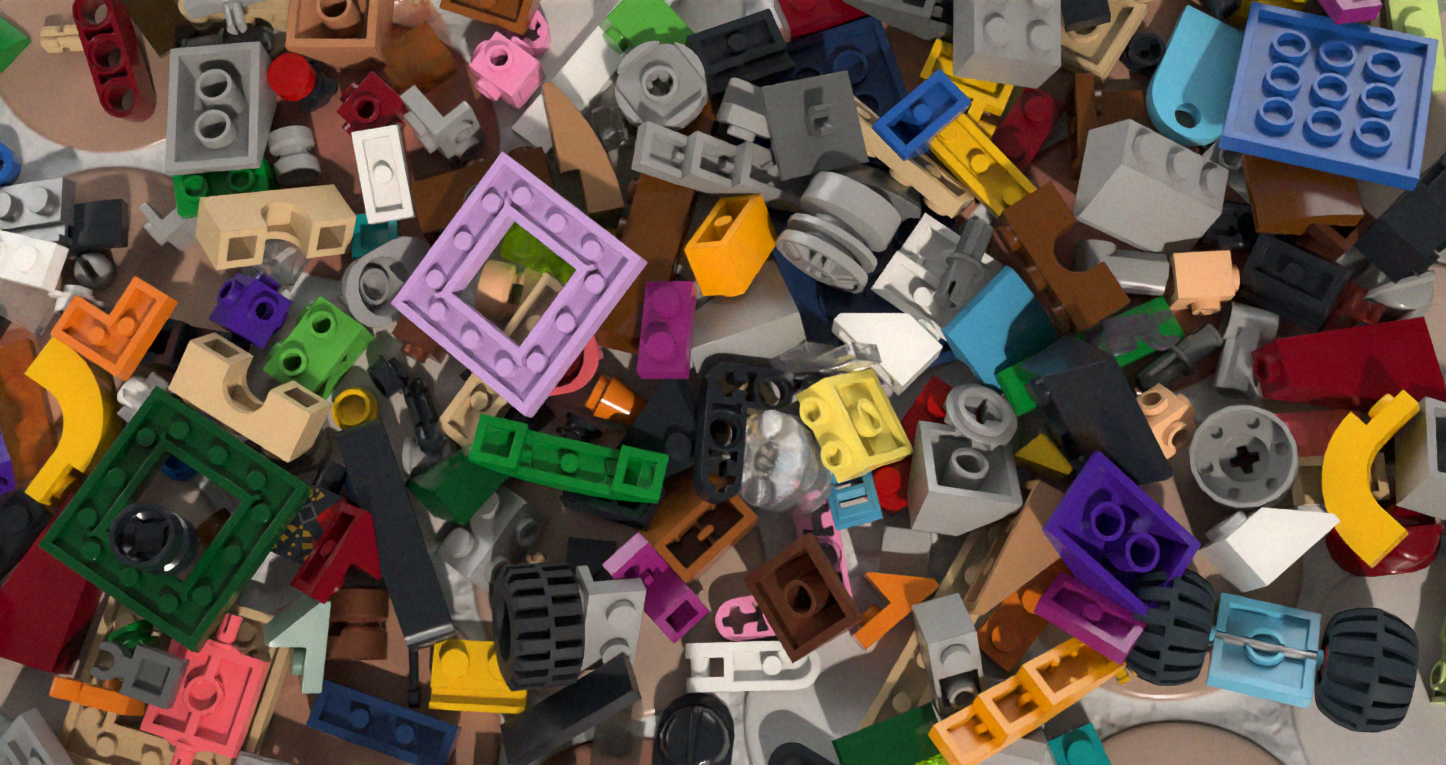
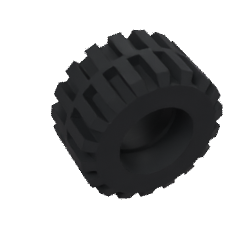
(538, 625)

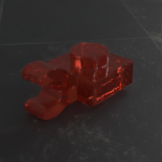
(1353, 308)

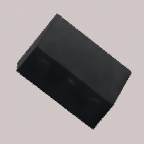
(1093, 410)

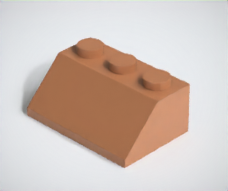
(341, 31)

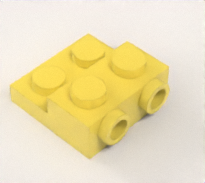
(853, 424)

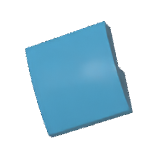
(999, 328)

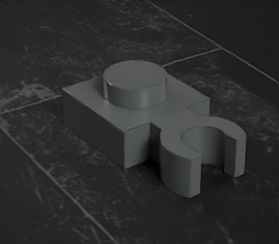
(147, 674)

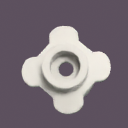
(64, 298)

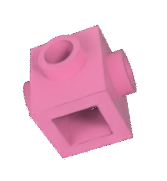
(506, 70)

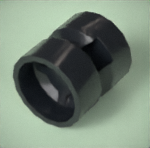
(153, 539)

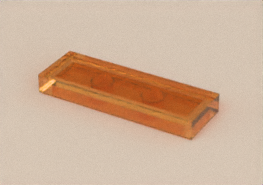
(24, 412)

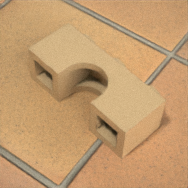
(237, 225)
(215, 382)

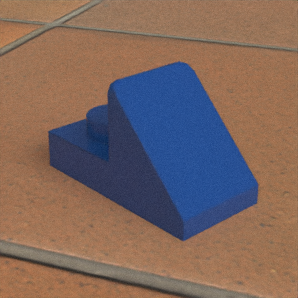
(921, 116)

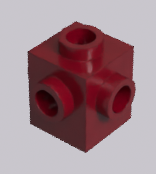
(363, 97)

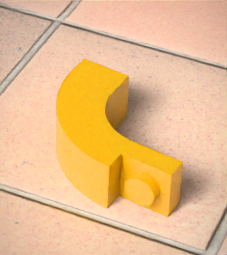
(88, 417)
(1347, 477)

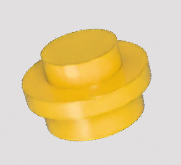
(354, 407)

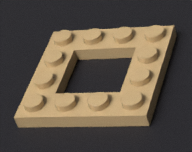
(100, 737)

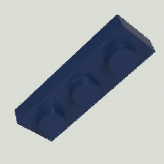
(383, 725)

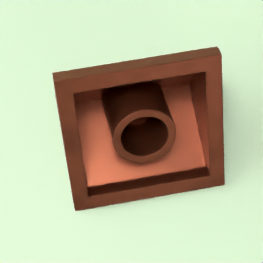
(803, 598)

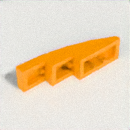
(1022, 702)

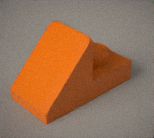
(898, 594)

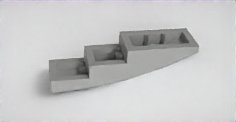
(715, 166)

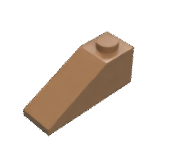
(1017, 550)

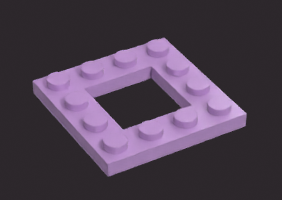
(602, 276)

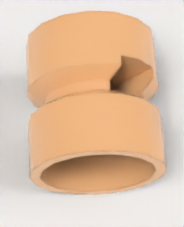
(500, 287)

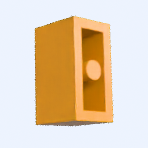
(731, 245)

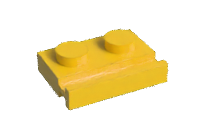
(469, 679)

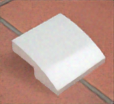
(918, 270)

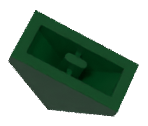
(455, 487)

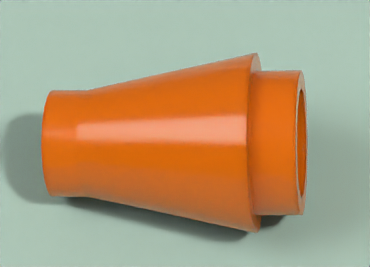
(615, 401)

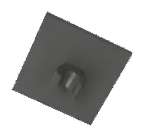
(813, 125)

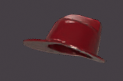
(1410, 555)

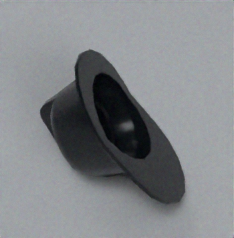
(695, 732)

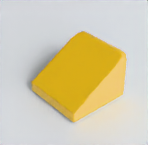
(1043, 458)

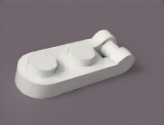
(749, 667)

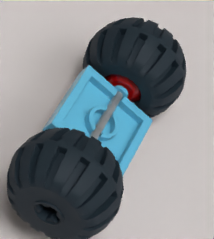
(1272, 651)

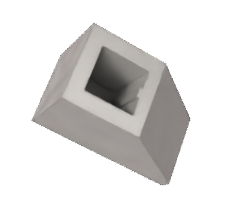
(949, 652)

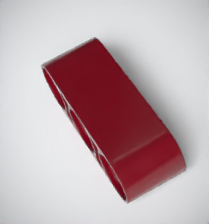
(130, 71)

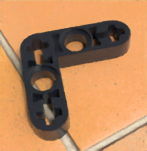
(734, 410)

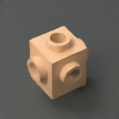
(1169, 418)

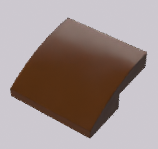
(1291, 196)

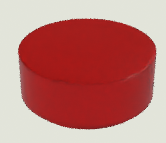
(291, 77)

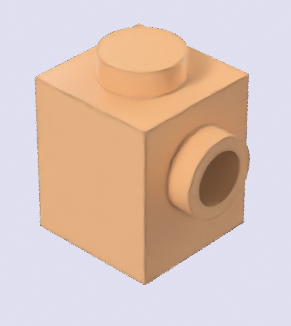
(1201, 281)

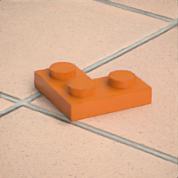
(118, 338)

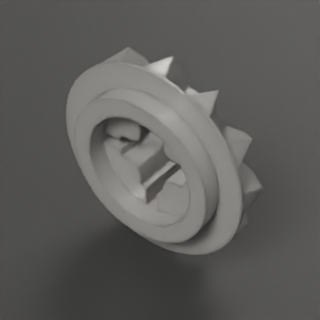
(995, 413)

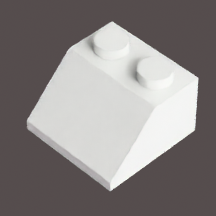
(1262, 544)

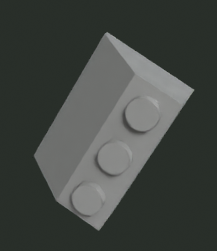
(1147, 189)

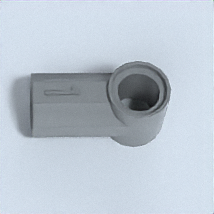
(1134, 270)
(1242, 331)

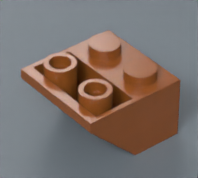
(693, 532)

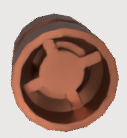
(357, 625)

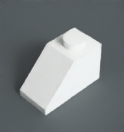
(902, 342)

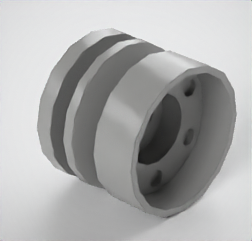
(838, 231)
(1218, 445)

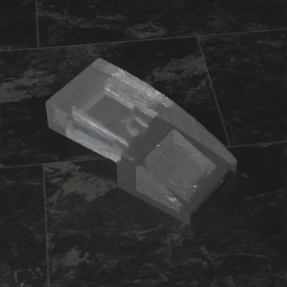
(825, 360)

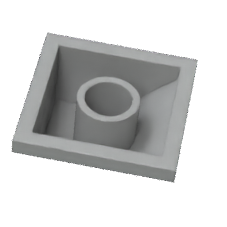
(959, 485)

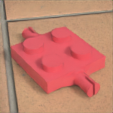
(214, 698)

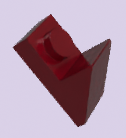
(344, 543)

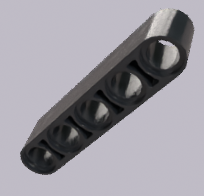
(398, 536)

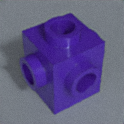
(251, 308)

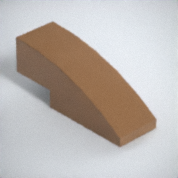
(581, 156)

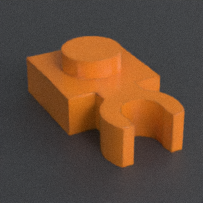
(101, 697)

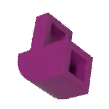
(667, 597)

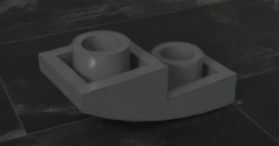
(901, 197)

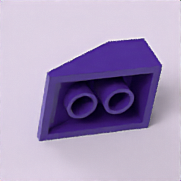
(1113, 531)

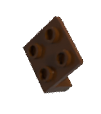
(1097, 108)

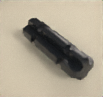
(423, 416)

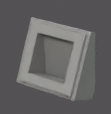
(904, 552)

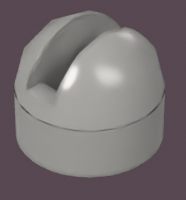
(102, 266)

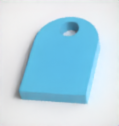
(1194, 78)

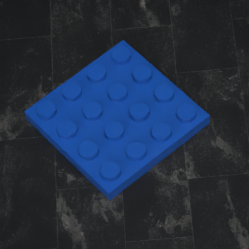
(1331, 96)

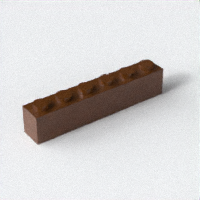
(657, 233)

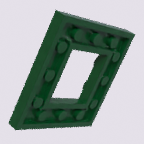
(192, 607)

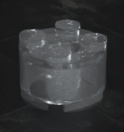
(783, 466)

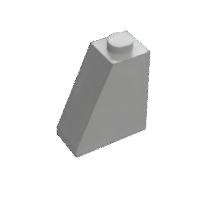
(747, 326)

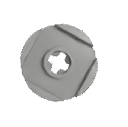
(665, 62)

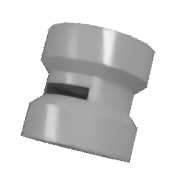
(294, 155)

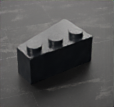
(1410, 228)

